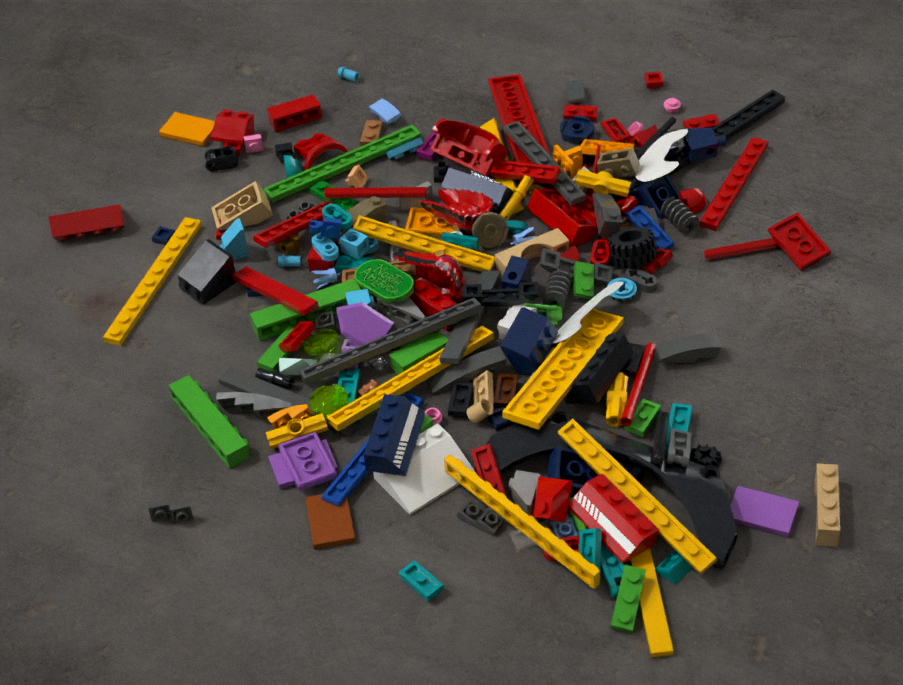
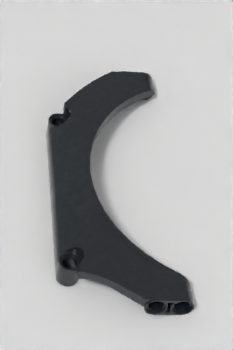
(702, 497)

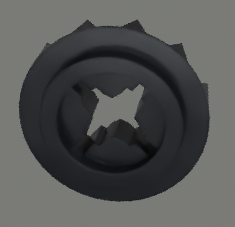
(714, 456)

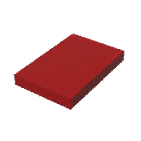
(799, 241)

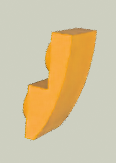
(283, 416)

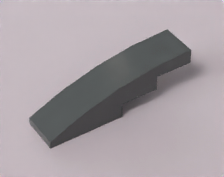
(466, 370)
(252, 402)

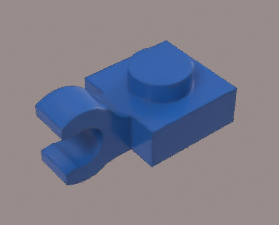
(329, 227)

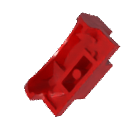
(468, 145)

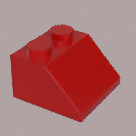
(232, 126)

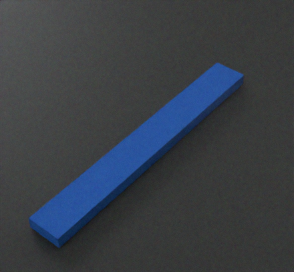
(355, 470)

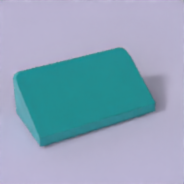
(673, 567)

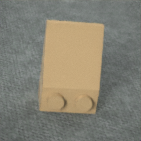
(247, 204)

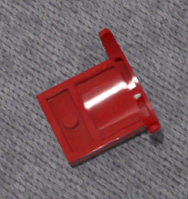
(315, 146)

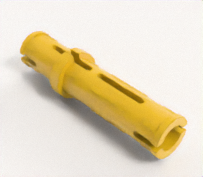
(518, 194)

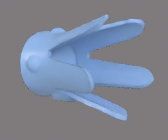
(518, 238)
(330, 277)

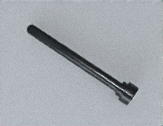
(656, 136)

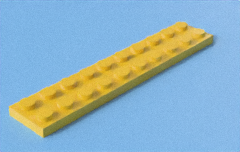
(560, 370)

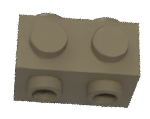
(619, 163)

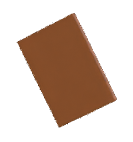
(329, 523)

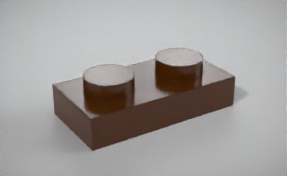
(505, 389)

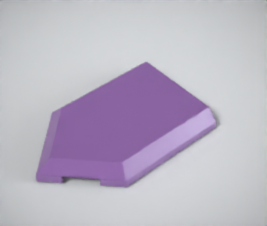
(362, 323)

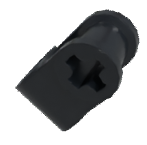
(222, 157)

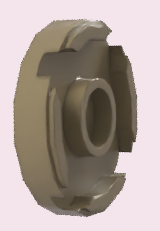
(490, 229)

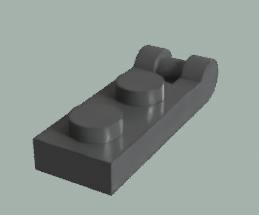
(679, 447)

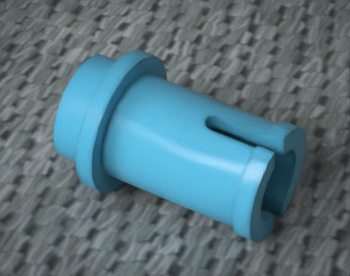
(348, 74)
(289, 261)

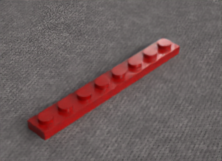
(733, 184)

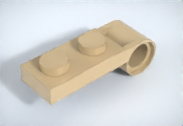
(482, 398)

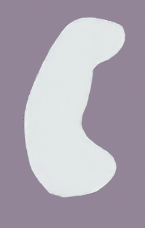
(652, 162)
(573, 324)

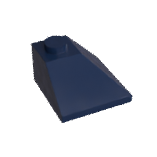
(655, 193)

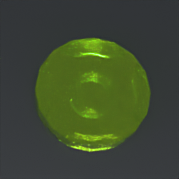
(321, 342)
(328, 399)

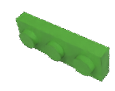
(628, 598)

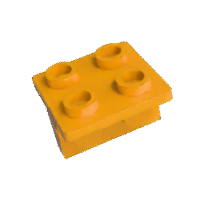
(569, 160)

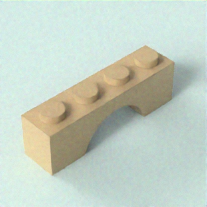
(552, 240)
(828, 508)

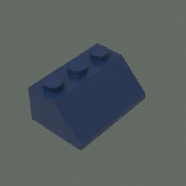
(528, 340)

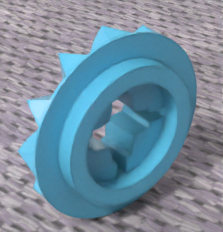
(630, 289)

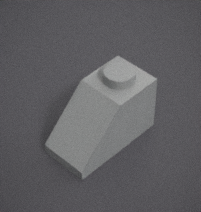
(524, 489)

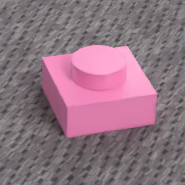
(253, 143)

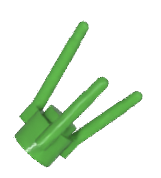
(552, 312)

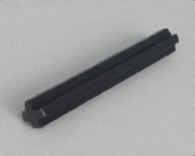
(660, 438)

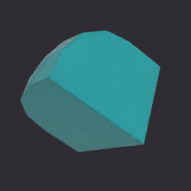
(292, 166)

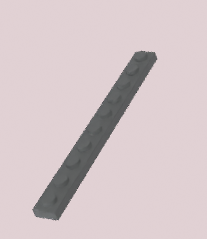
(389, 341)

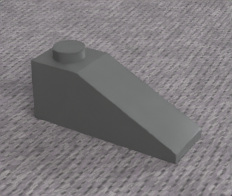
(607, 214)

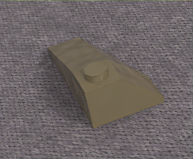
(371, 208)

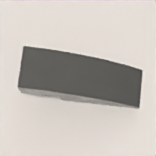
(688, 349)

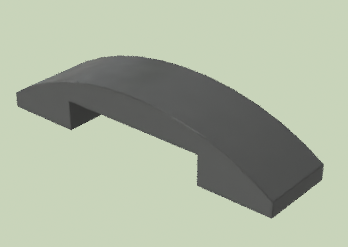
(552, 261)

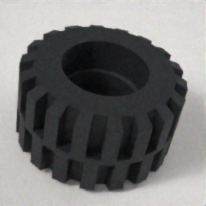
(632, 247)

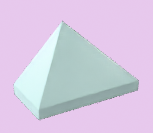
(292, 366)

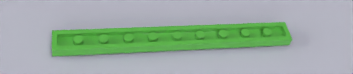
(340, 164)

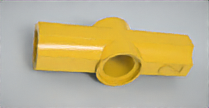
(602, 183)
(616, 400)
(306, 426)

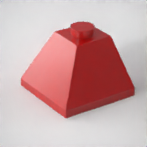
(552, 499)

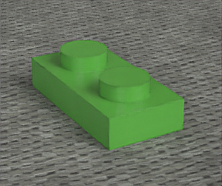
(583, 280)
(644, 417)

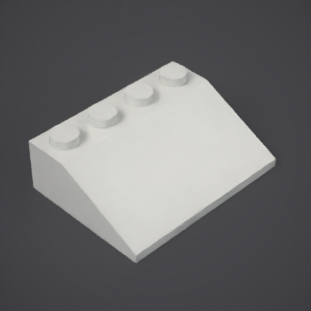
(426, 473)

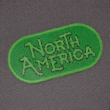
(384, 280)

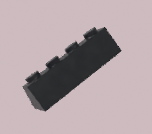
(600, 370)

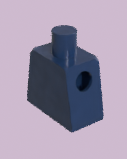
(702, 143)
(516, 271)

